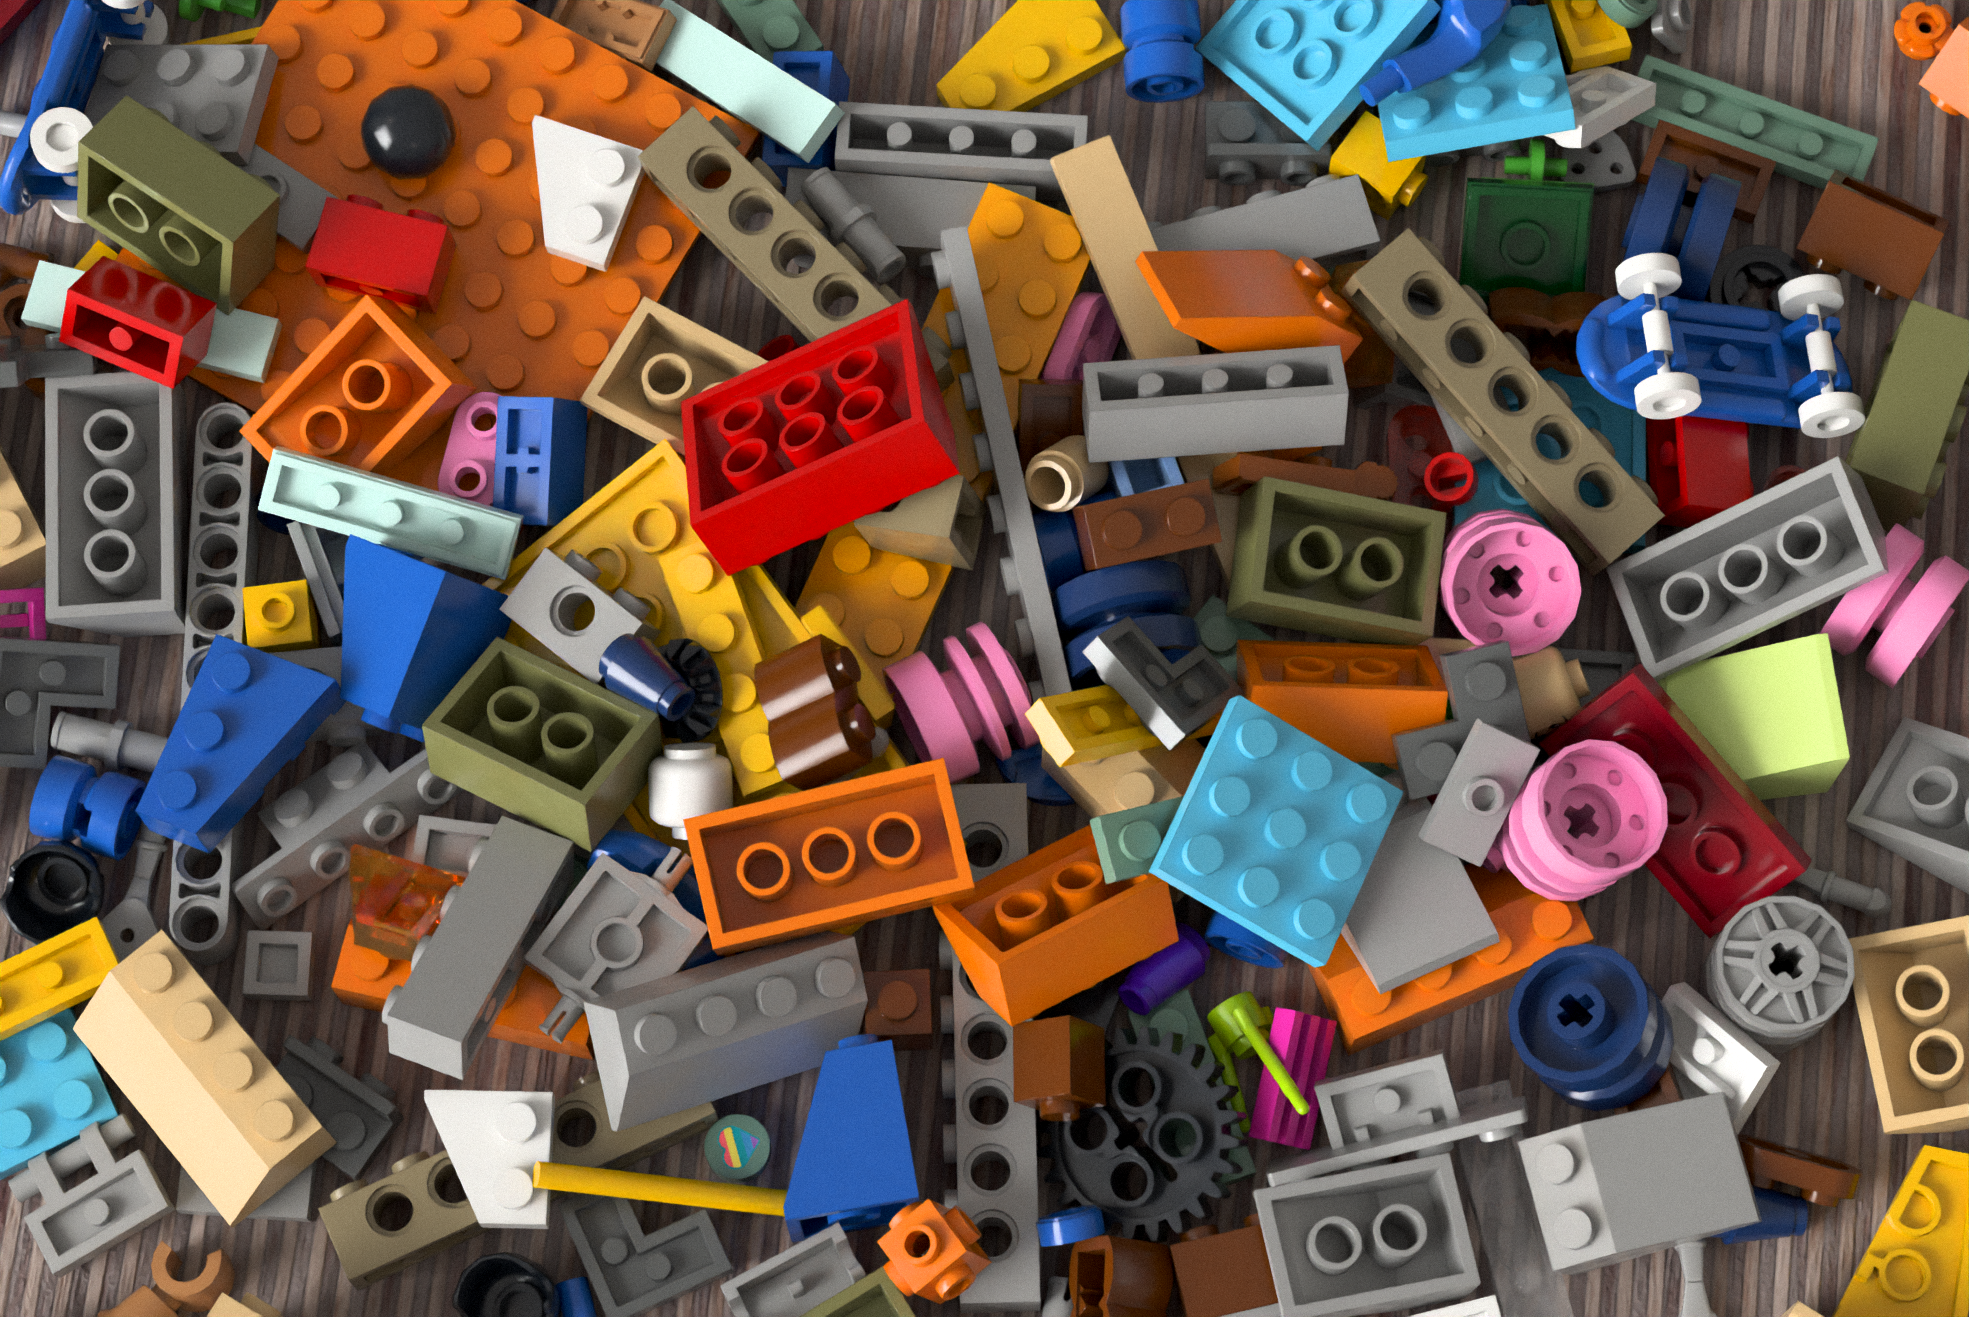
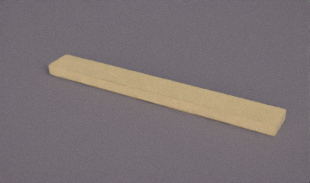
(1114, 238)

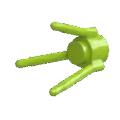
(1245, 1029)

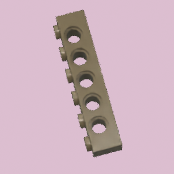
(695, 149)
(1504, 436)
(437, 1225)

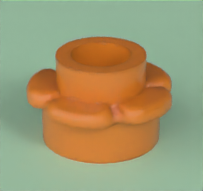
(1919, 44)

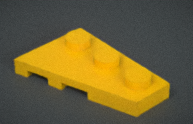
(1032, 56)
(1921, 1247)

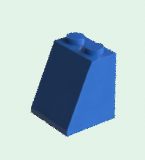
(409, 634)
(854, 1145)

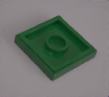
(1525, 236)

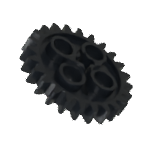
(1181, 1094)

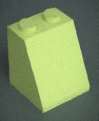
(1770, 714)

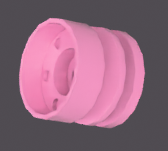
(1543, 572)
(962, 704)
(1613, 816)

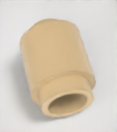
(1063, 476)

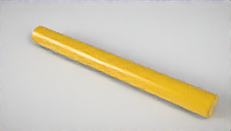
(658, 1188)

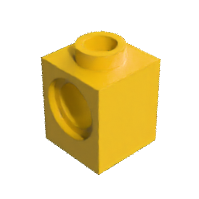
(1383, 182)
(281, 617)

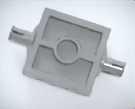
(614, 936)

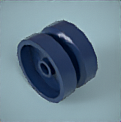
(1688, 233)
(1146, 591)
(1591, 1027)

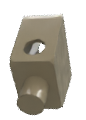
(930, 525)

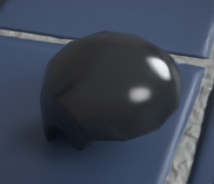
(408, 132)
(52, 890)
(506, 1287)

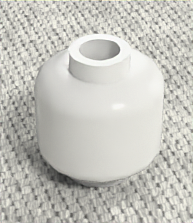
(688, 784)

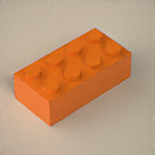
(829, 857)

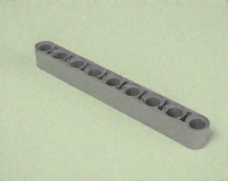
(207, 593)

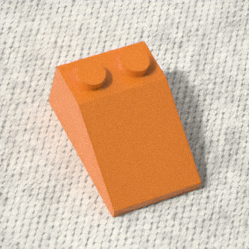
(1249, 300)
(363, 393)

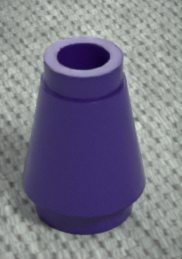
(1165, 972)

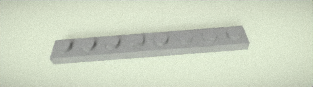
(997, 452)

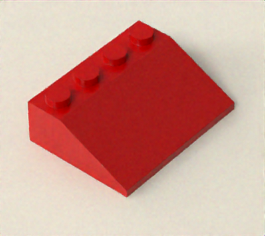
(816, 439)

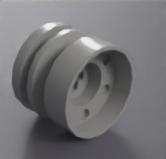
(1782, 1008)

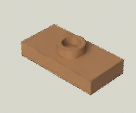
(621, 26)

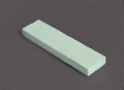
(747, 85)
(238, 342)
(390, 512)

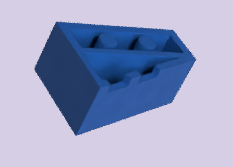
(231, 740)

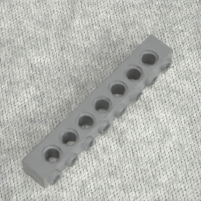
(1012, 1280)

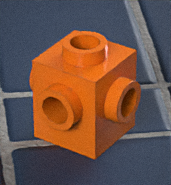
(952, 1255)

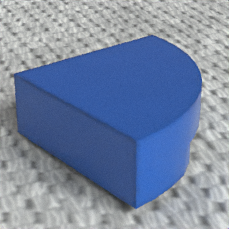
(1025, 767)

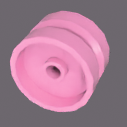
(1900, 609)

